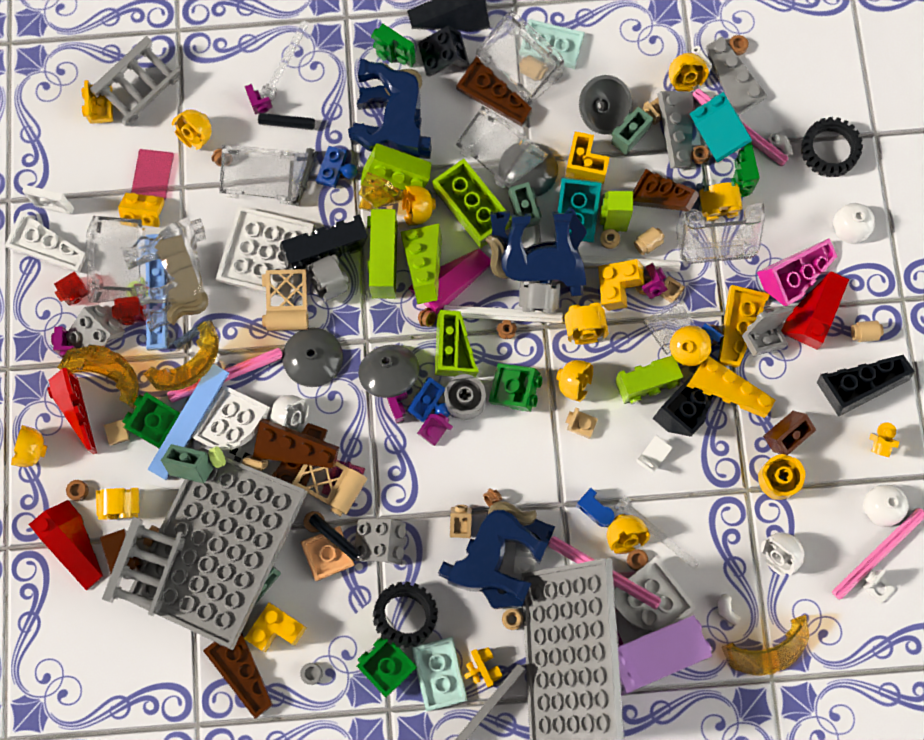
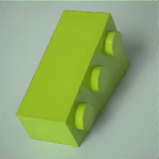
(616, 210)
(452, 346)
(648, 379)

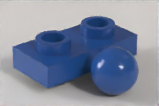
(333, 166)
(427, 399)

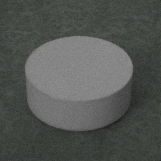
(311, 673)

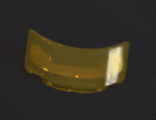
(378, 193)
(104, 362)
(192, 370)
(774, 658)

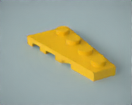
(741, 311)
(722, 382)

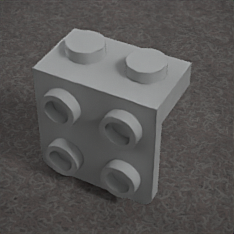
(93, 327)
(765, 334)
(380, 540)

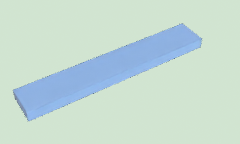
(156, 278)
(190, 416)

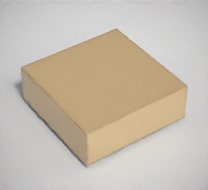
(674, 289)
(116, 433)
(256, 463)

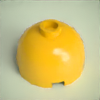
(687, 71)
(192, 128)
(418, 205)
(690, 345)
(574, 379)
(28, 447)
(626, 532)

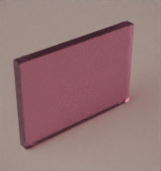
(152, 173)

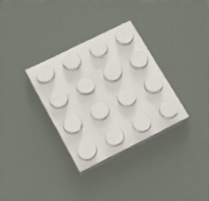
(255, 247)

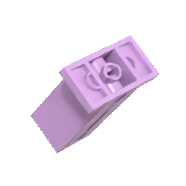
(661, 654)

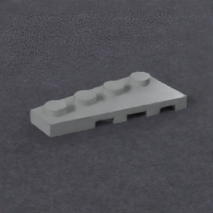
(734, 77)
(677, 126)

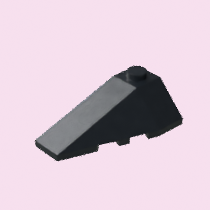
(459, 14)
(684, 410)

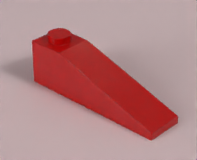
(816, 312)
(68, 396)
(65, 536)

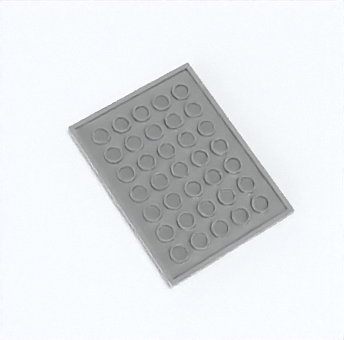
(231, 543)
(572, 653)

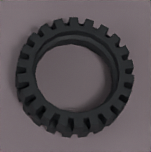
(840, 128)
(412, 592)

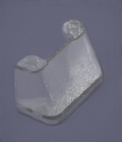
(522, 56)
(500, 148)
(262, 172)
(721, 240)
(106, 267)

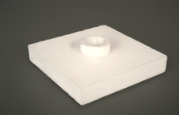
(48, 199)

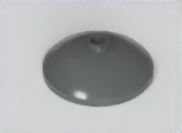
(614, 100)
(543, 176)
(319, 368)
(390, 378)

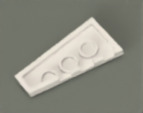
(41, 243)

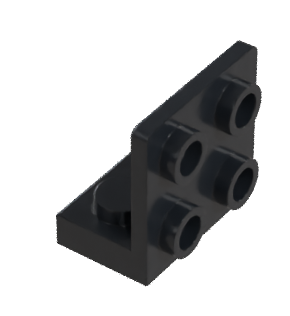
(443, 50)

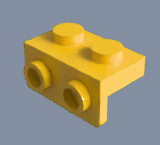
(96, 109)
(142, 208)

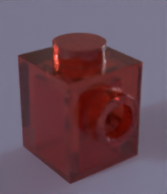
(71, 289)
(128, 310)

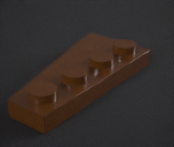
(493, 93)
(663, 193)
(291, 446)
(289, 471)
(241, 674)

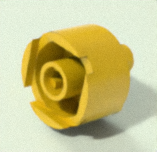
(720, 201)
(586, 323)
(781, 465)
(117, 502)

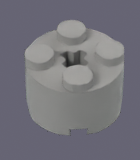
(328, 278)
(539, 296)
(476, 396)

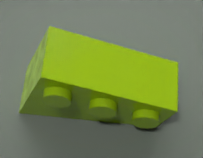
(397, 167)

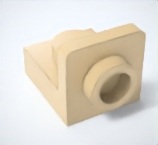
(653, 110)
(581, 423)
(460, 521)

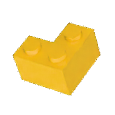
(582, 162)
(615, 279)
(273, 623)

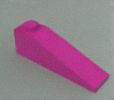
(795, 274)
(456, 277)

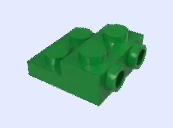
(393, 45)
(746, 171)
(515, 387)
(150, 419)
(385, 666)

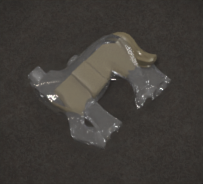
(176, 251)

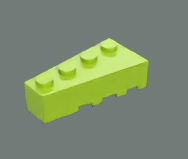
(423, 257)

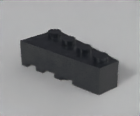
(339, 239)
(860, 384)

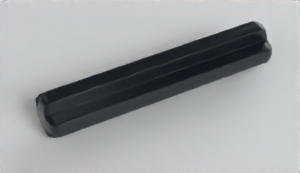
(286, 121)
(336, 538)

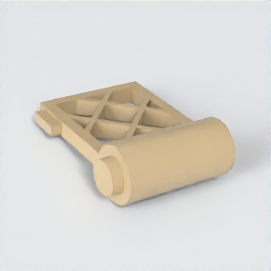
(285, 317)
(344, 491)

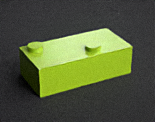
(468, 200)
(383, 253)

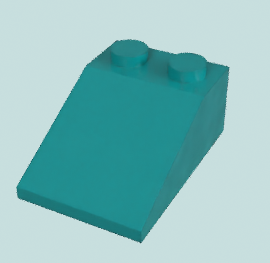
(720, 127)
(584, 199)

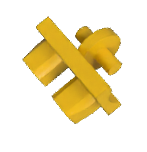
(884, 440)
(490, 675)

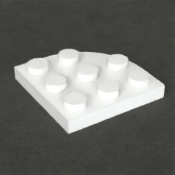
(230, 420)
(657, 580)

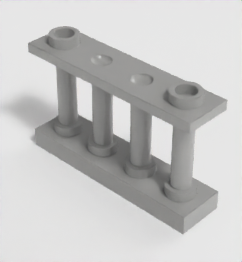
(116, 75)
(129, 550)

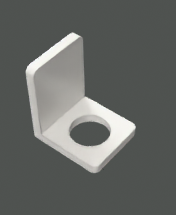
(654, 454)
(523, 555)
(872, 579)

